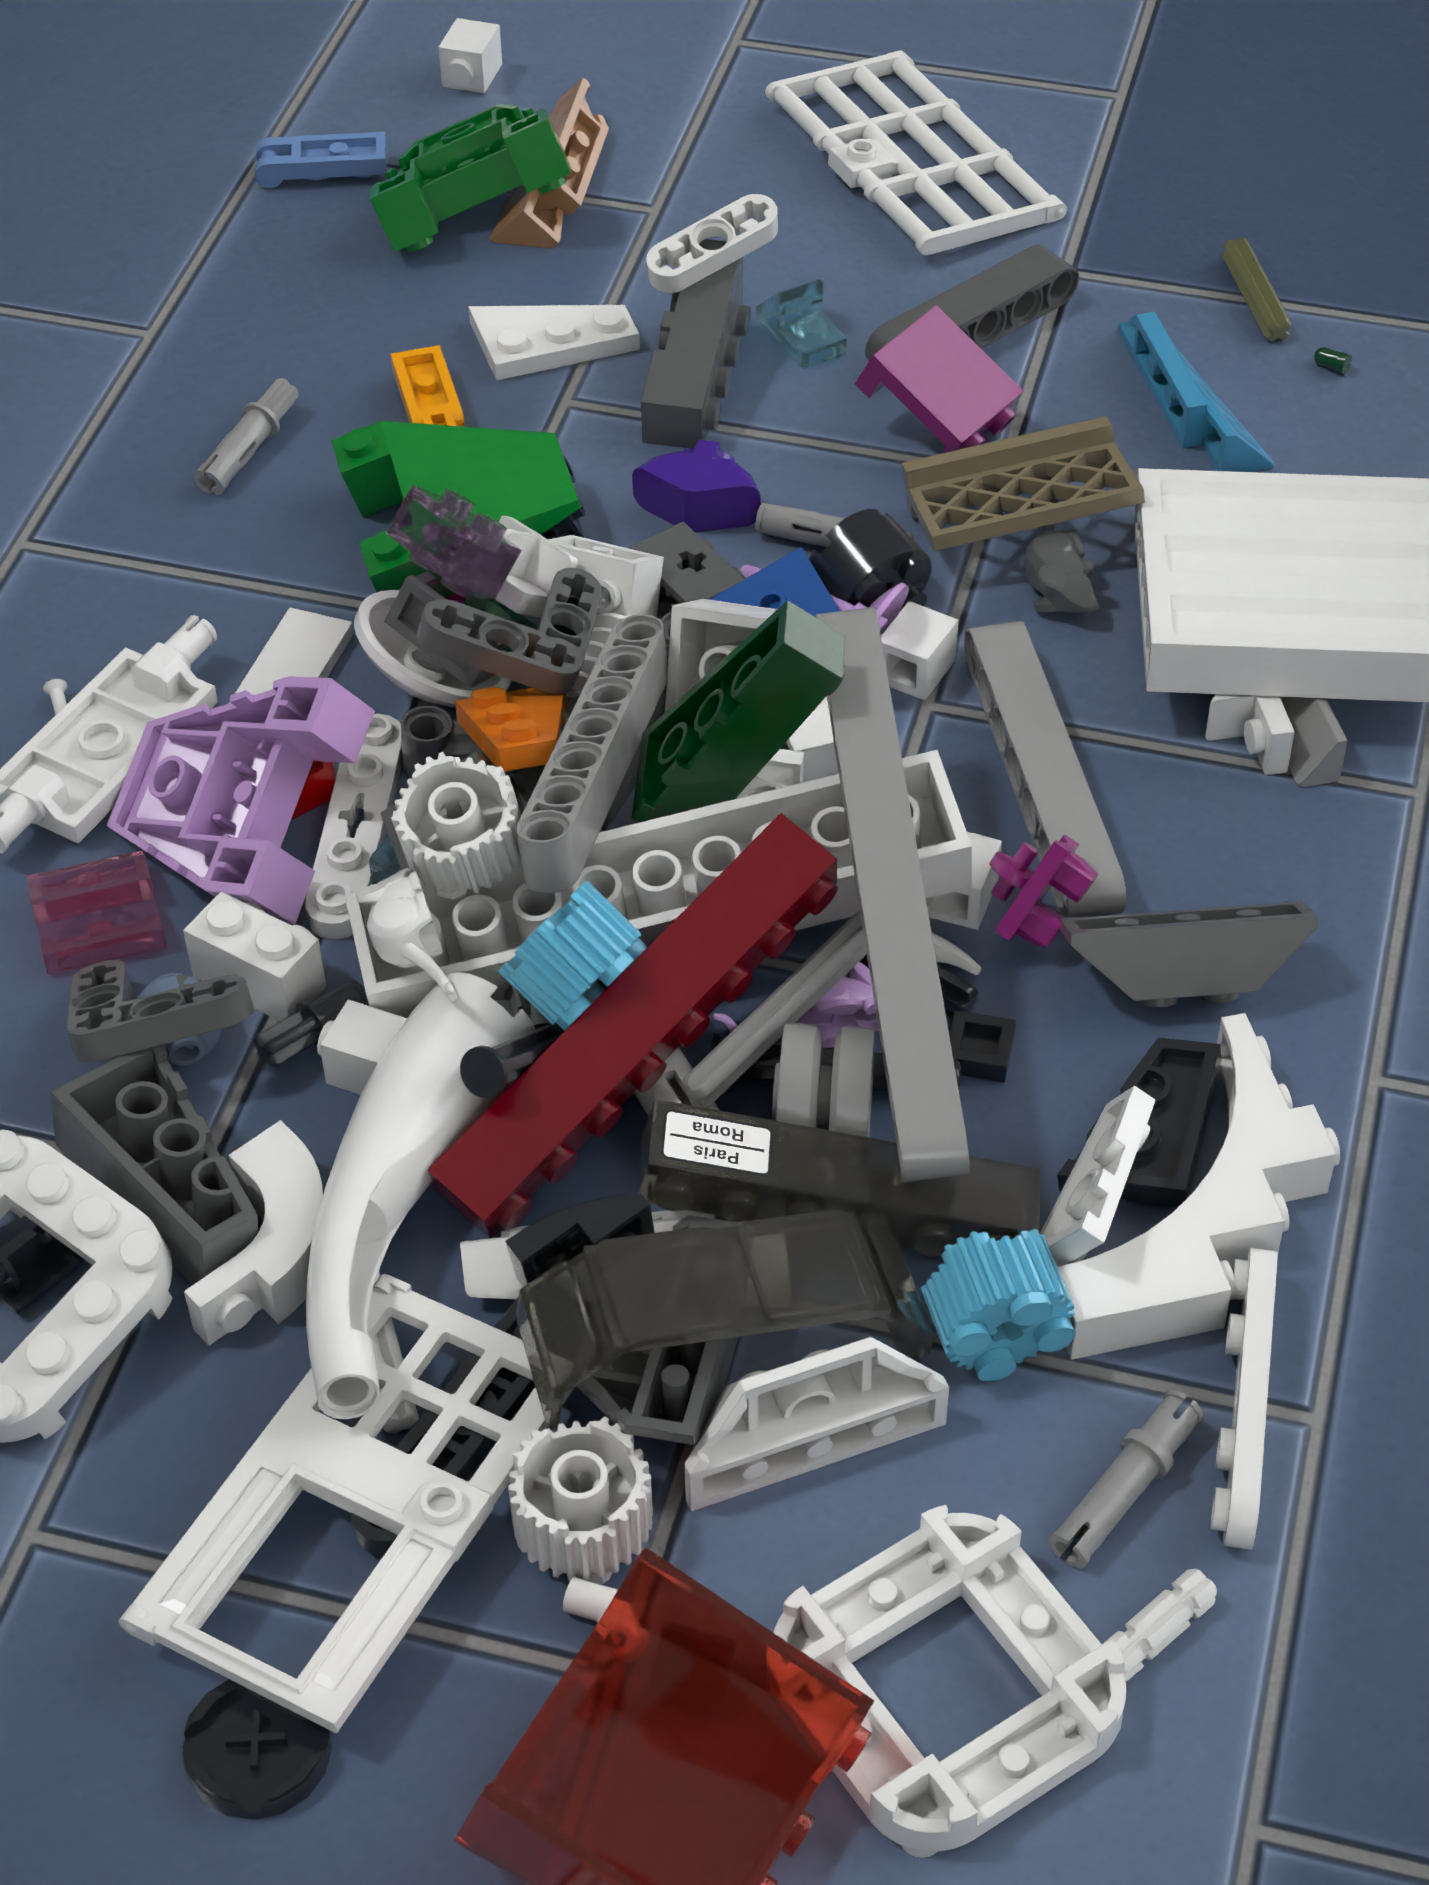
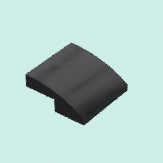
(565, 1233)

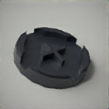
(252, 1753)

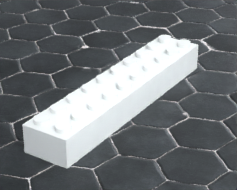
(659, 870)

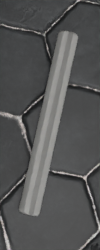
(783, 1006)

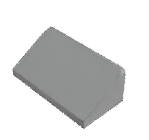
(1317, 741)

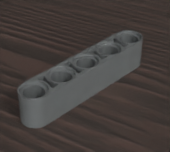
(995, 299)

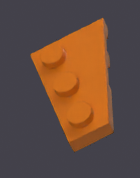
(513, 726)

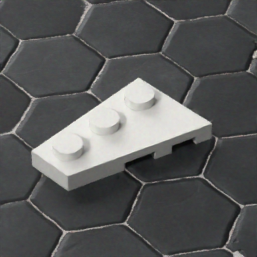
(550, 336)
(1098, 1178)

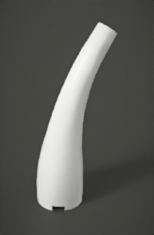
(396, 1133)

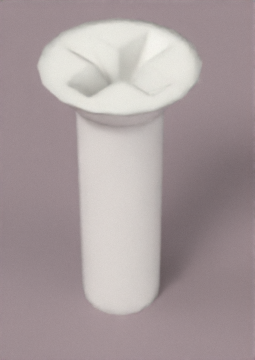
(56, 689)

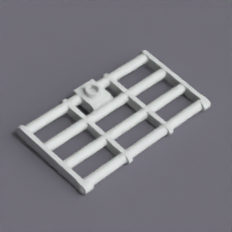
(869, 158)

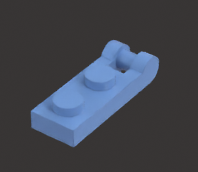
(320, 157)

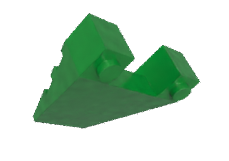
(465, 168)
(494, 468)

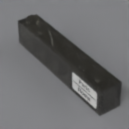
(777, 1169)

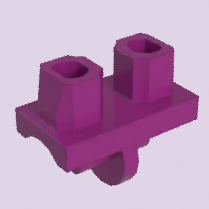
(1059, 869)

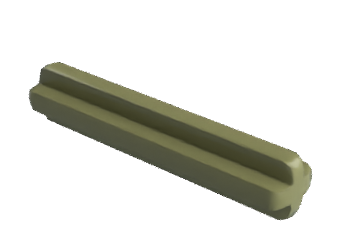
(1256, 289)

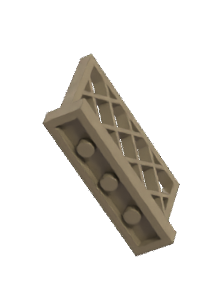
(1029, 464)

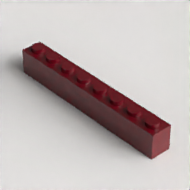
(635, 1027)

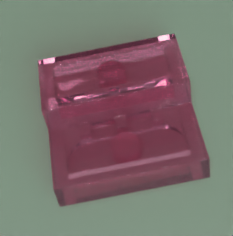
(95, 912)

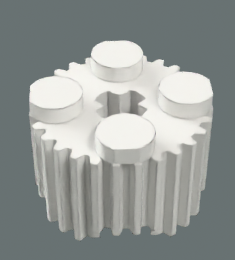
(458, 825)
(580, 1499)

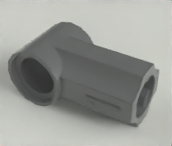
(429, 732)

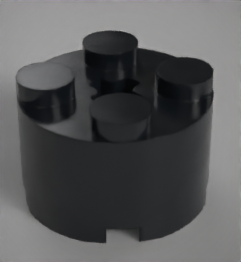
(870, 557)

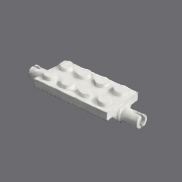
(81, 757)

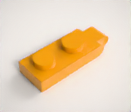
(426, 387)

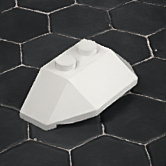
(811, 1417)

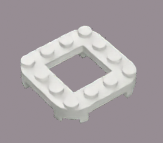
(89, 1322)
(1081, 1682)

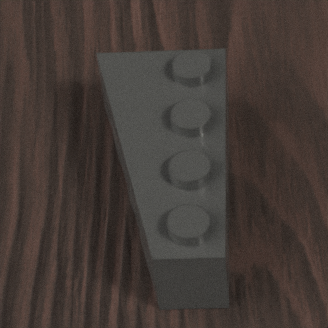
(694, 357)
(148, 1145)

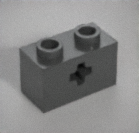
(689, 567)

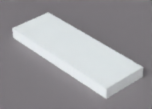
(299, 647)

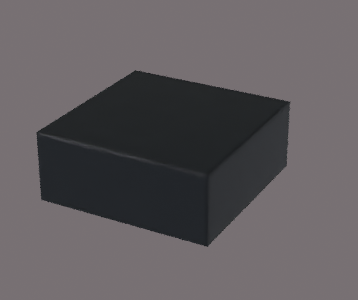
(982, 1044)

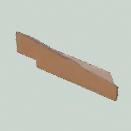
(536, 217)

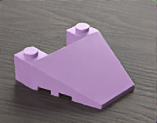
(224, 781)

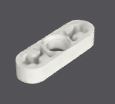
(703, 262)

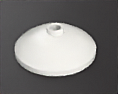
(404, 662)

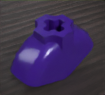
(697, 487)

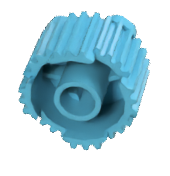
(570, 953)
(999, 1302)

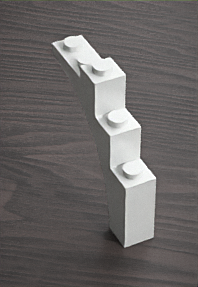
(1181, 1271)

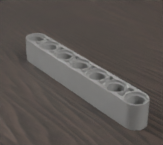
(592, 755)
(1042, 760)

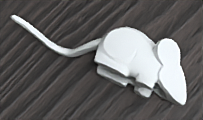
(402, 925)

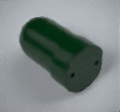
(1332, 359)

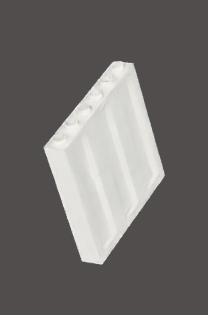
(1284, 584)

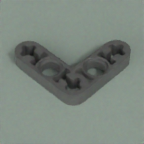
(554, 655)
(109, 1022)

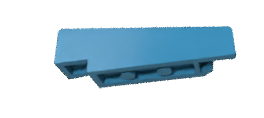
(1188, 401)

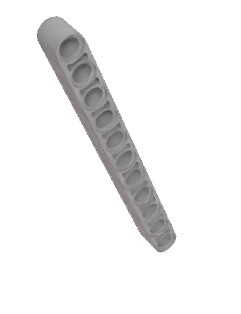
(894, 910)

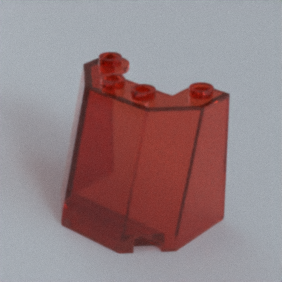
(669, 1748)

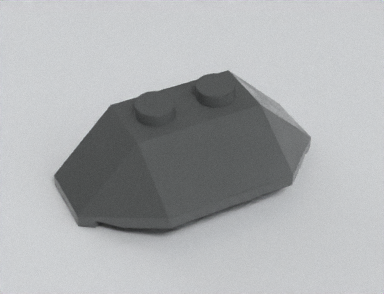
(1192, 950)
(665, 1389)

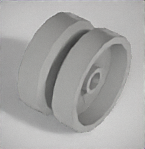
(825, 1094)

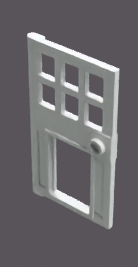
(353, 1470)

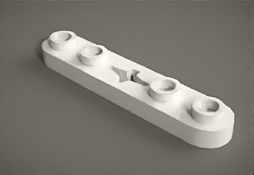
(344, 861)
(1242, 1447)

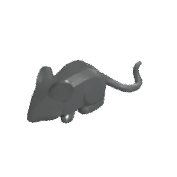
(1059, 573)

